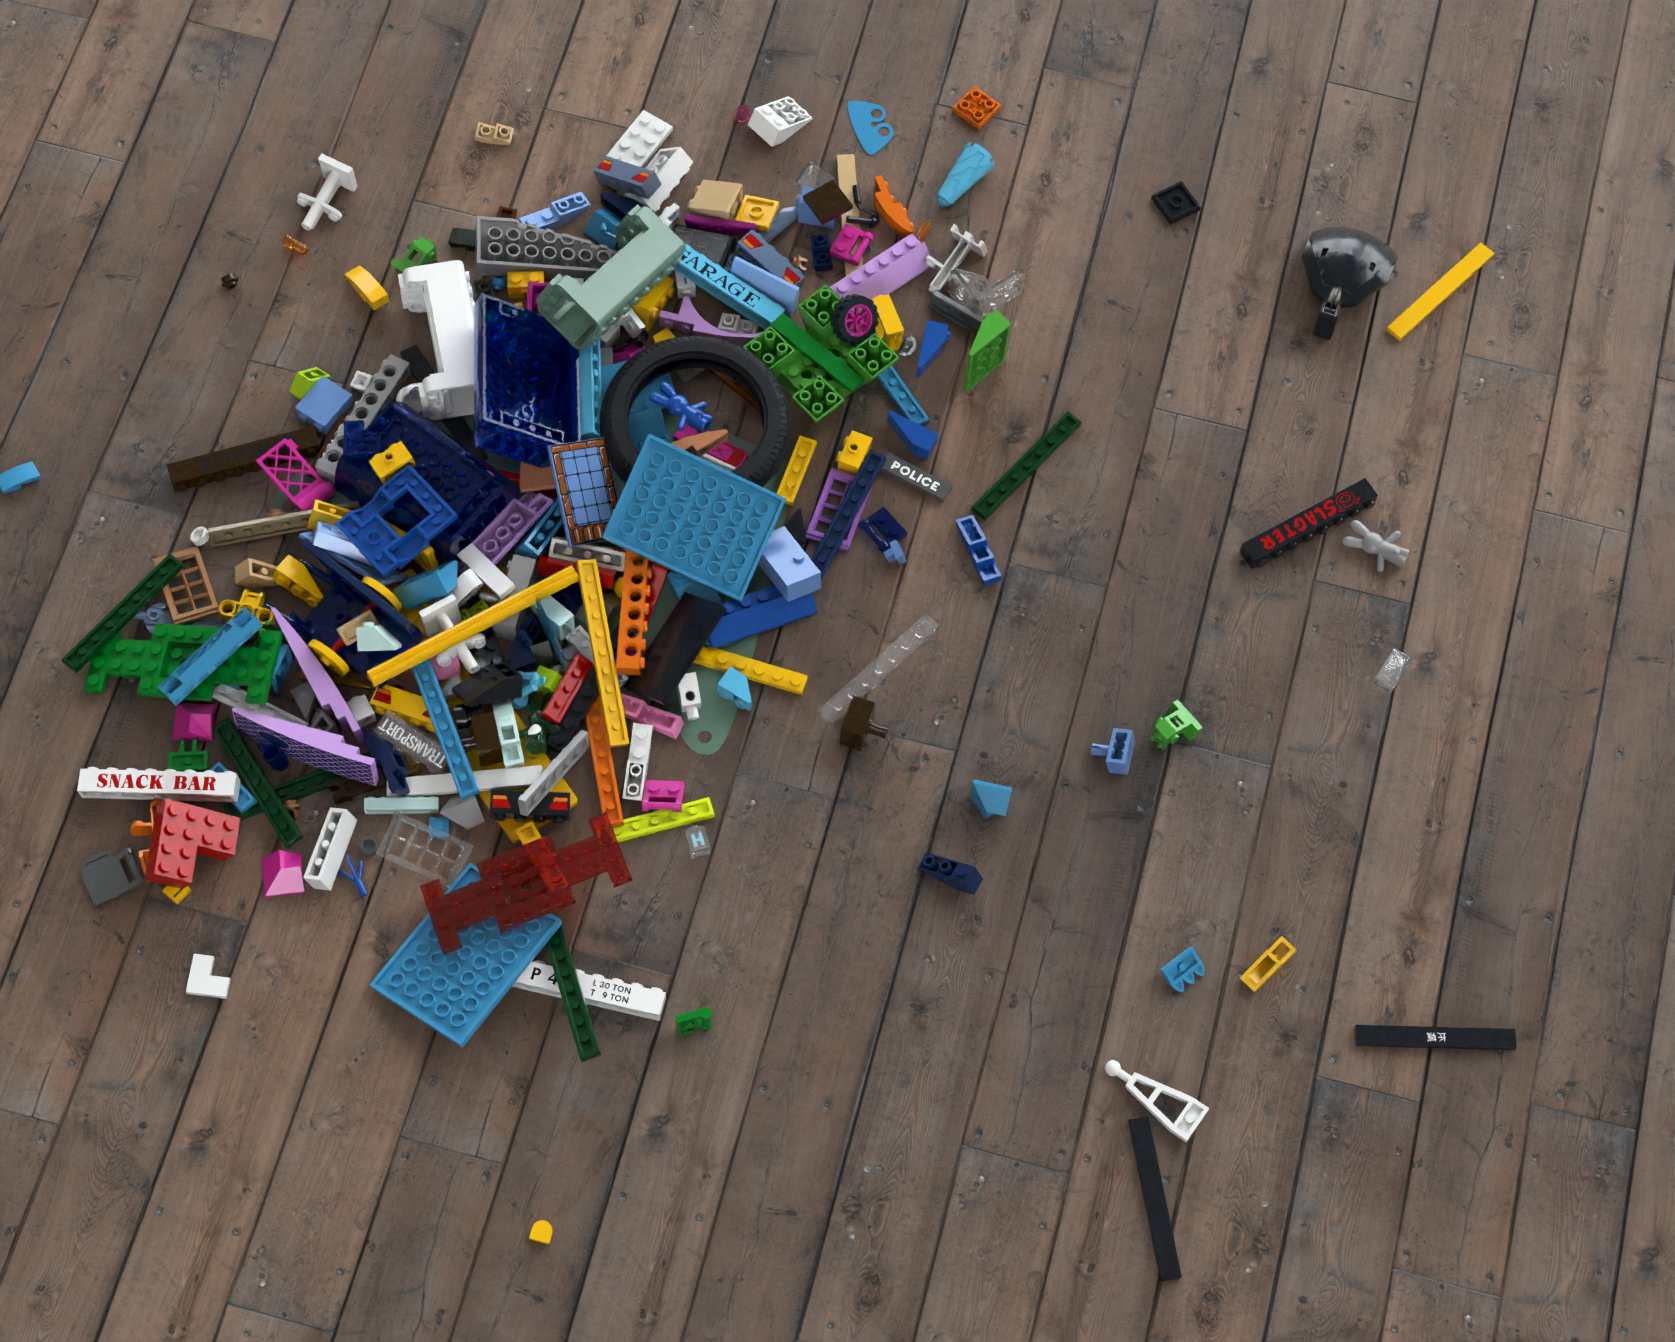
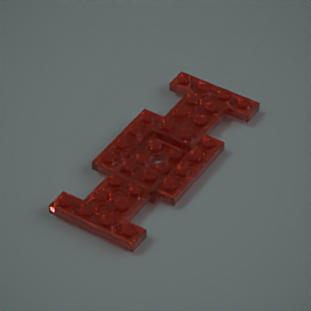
(504, 895)

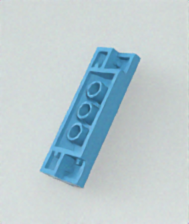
(210, 656)

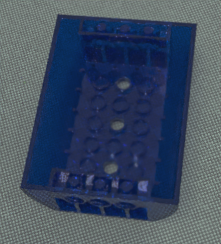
(540, 378)

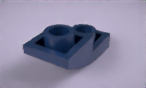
(820, 252)

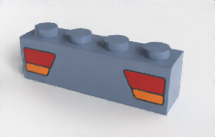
(627, 177)
(765, 256)

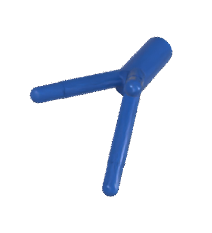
(357, 878)

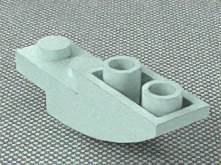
(508, 734)

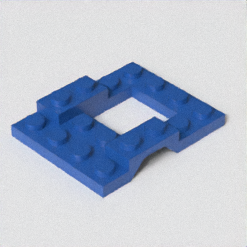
(378, 540)

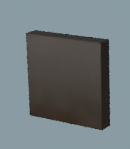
(827, 202)

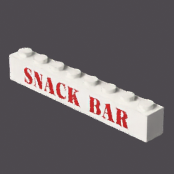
(155, 784)

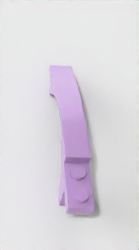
(691, 322)

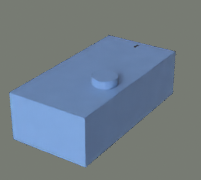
(789, 566)

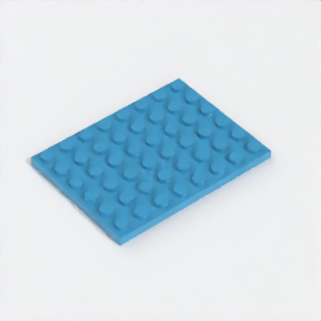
(694, 517)
(462, 987)

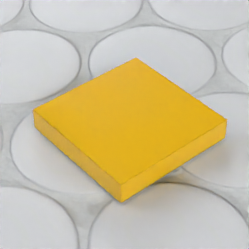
(757, 211)

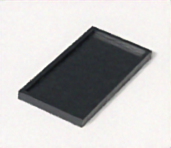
(676, 647)

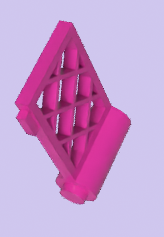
(305, 499)

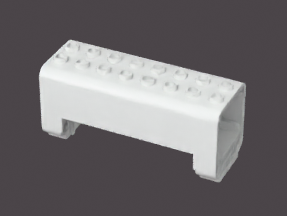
(450, 317)

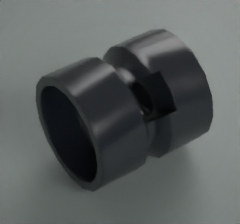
(463, 713)

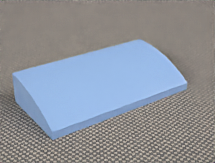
(768, 284)
(332, 539)

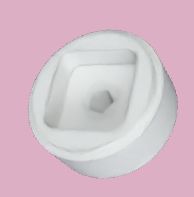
(199, 536)

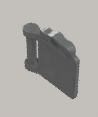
(106, 877)

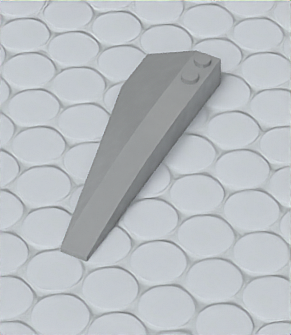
(511, 246)

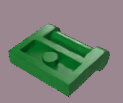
(688, 1023)

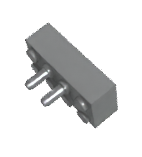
(523, 574)

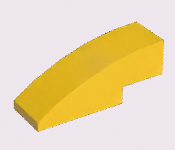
(367, 287)
(1268, 964)

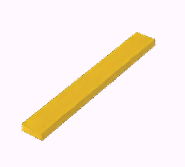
(1440, 291)

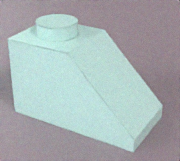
(375, 638)

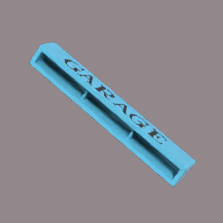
(728, 288)

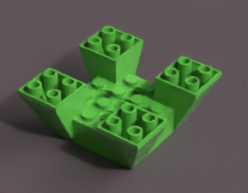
(809, 384)

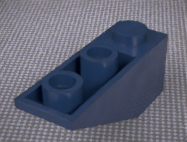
(951, 872)

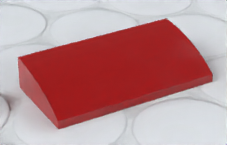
(549, 566)

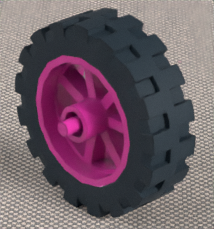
(843, 314)

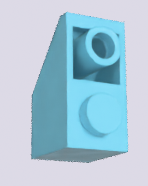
(736, 688)

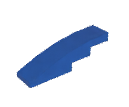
(978, 550)

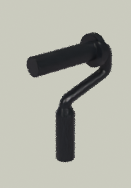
(872, 221)
(643, 337)

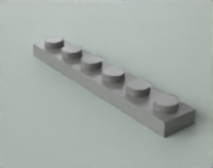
(553, 773)

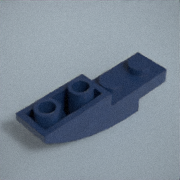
(391, 760)

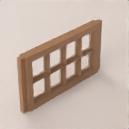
(196, 614)

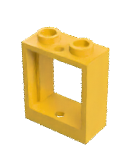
(889, 325)

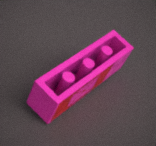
(725, 452)

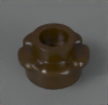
(229, 281)

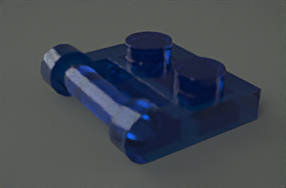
(886, 525)

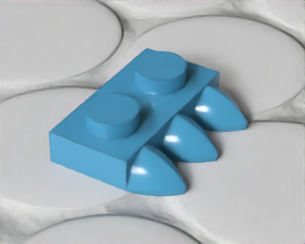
(1182, 968)

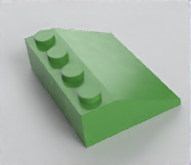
(988, 348)

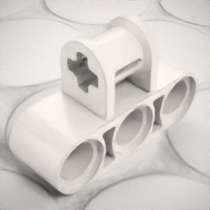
(467, 586)

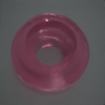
(743, 109)

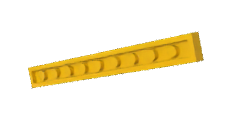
(602, 653)

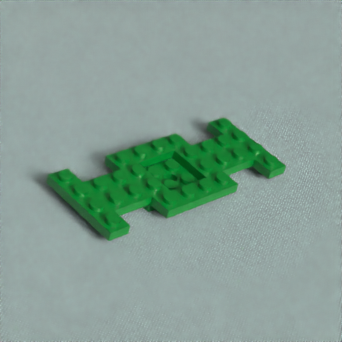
(158, 658)

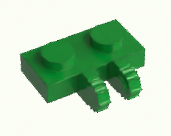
(188, 760)

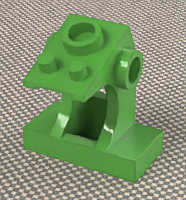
(421, 246)
(1166, 732)

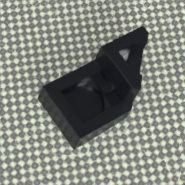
(796, 527)

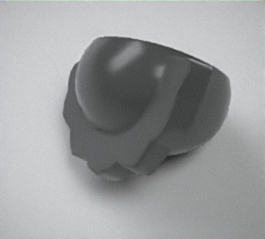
(908, 346)

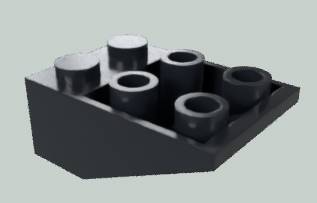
(489, 685)

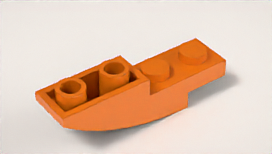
(891, 212)

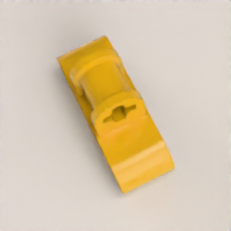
(249, 600)

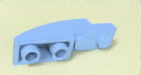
(558, 213)

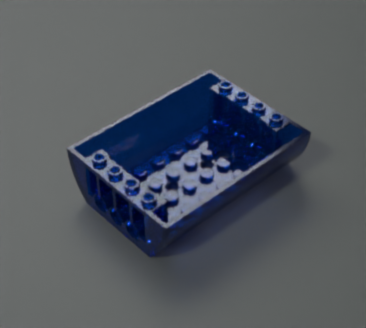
(478, 486)

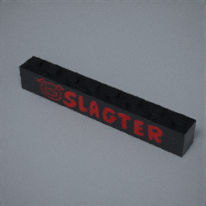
(1308, 524)

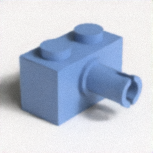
(1118, 752)

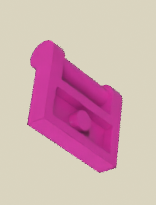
(846, 241)
(663, 791)

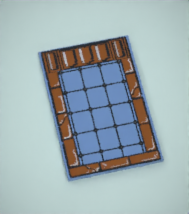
(583, 488)

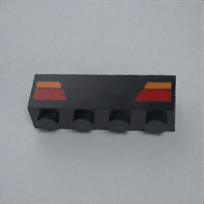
(553, 807)

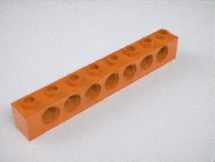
(633, 664)

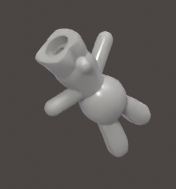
(1374, 544)

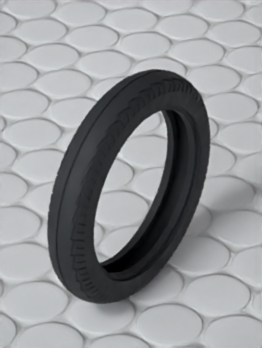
(707, 354)

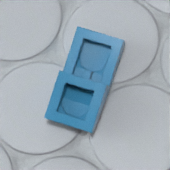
(14, 478)

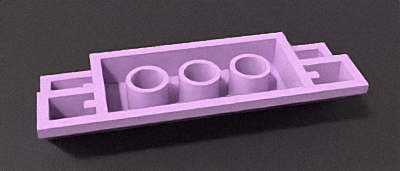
(886, 271)
(509, 527)

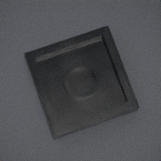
(1176, 202)

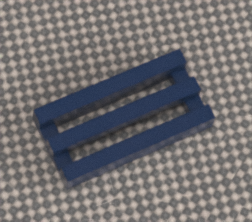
(525, 634)

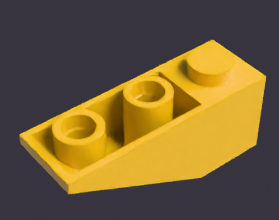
(297, 579)

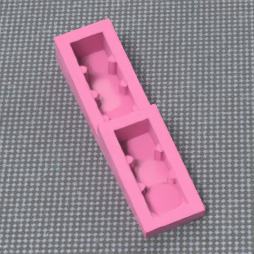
(662, 721)

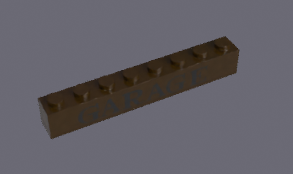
(238, 459)

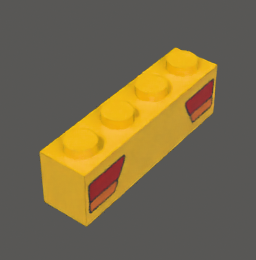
(404, 704)

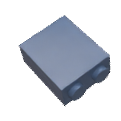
(324, 405)

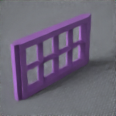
(842, 476)

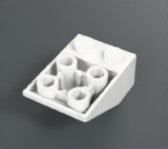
(778, 120)

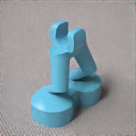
(528, 687)

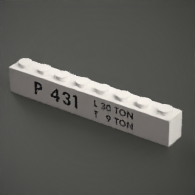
(597, 991)

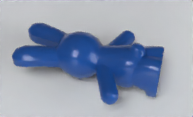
(680, 407)

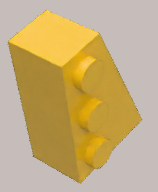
(651, 304)

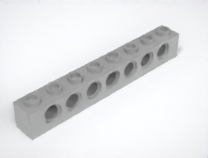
(392, 366)

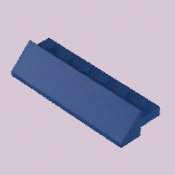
(759, 613)

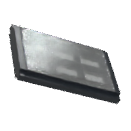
(712, 244)

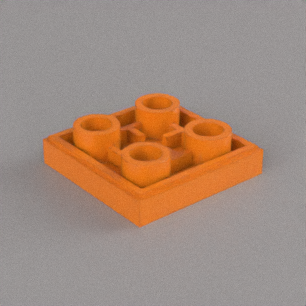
(976, 108)

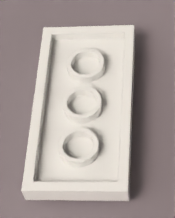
(641, 140)

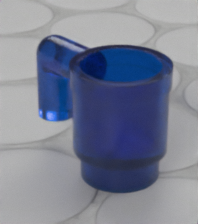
(274, 756)

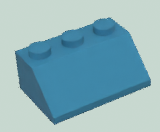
(428, 586)

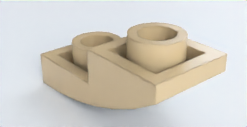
(494, 135)

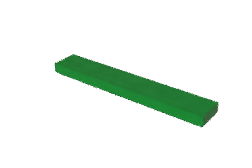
(817, 353)

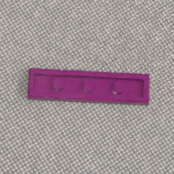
(725, 226)

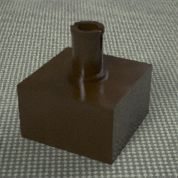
(859, 724)
(484, 739)

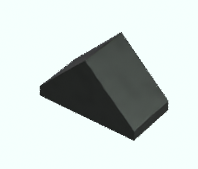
(542, 652)

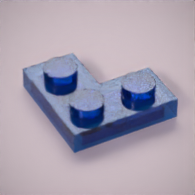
(357, 445)

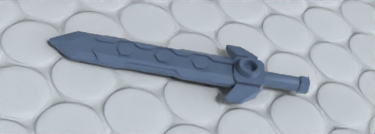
(779, 224)
(158, 615)

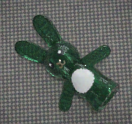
(537, 727)

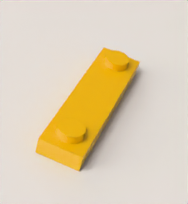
(796, 469)

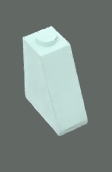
(559, 617)

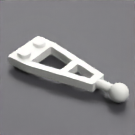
(1187, 1120)

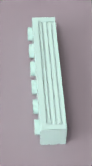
(403, 805)

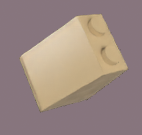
(716, 199)

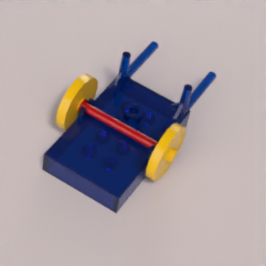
(335, 610)

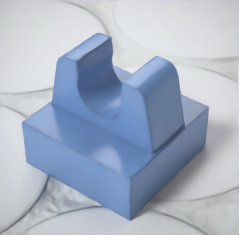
(895, 553)

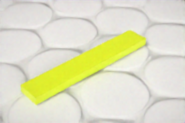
(664, 820)

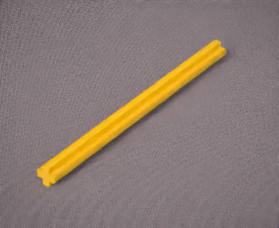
(472, 626)

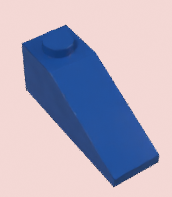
(933, 344)
(916, 437)

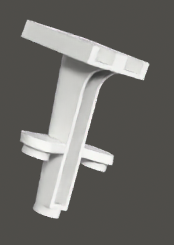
(336, 175)
(965, 244)
(443, 616)

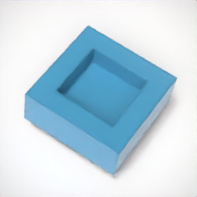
(441, 824)

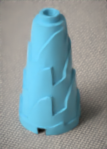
(968, 169)

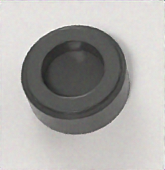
(369, 846)

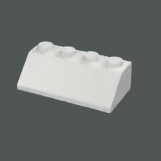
(669, 167)

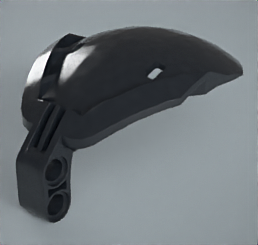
(1343, 273)

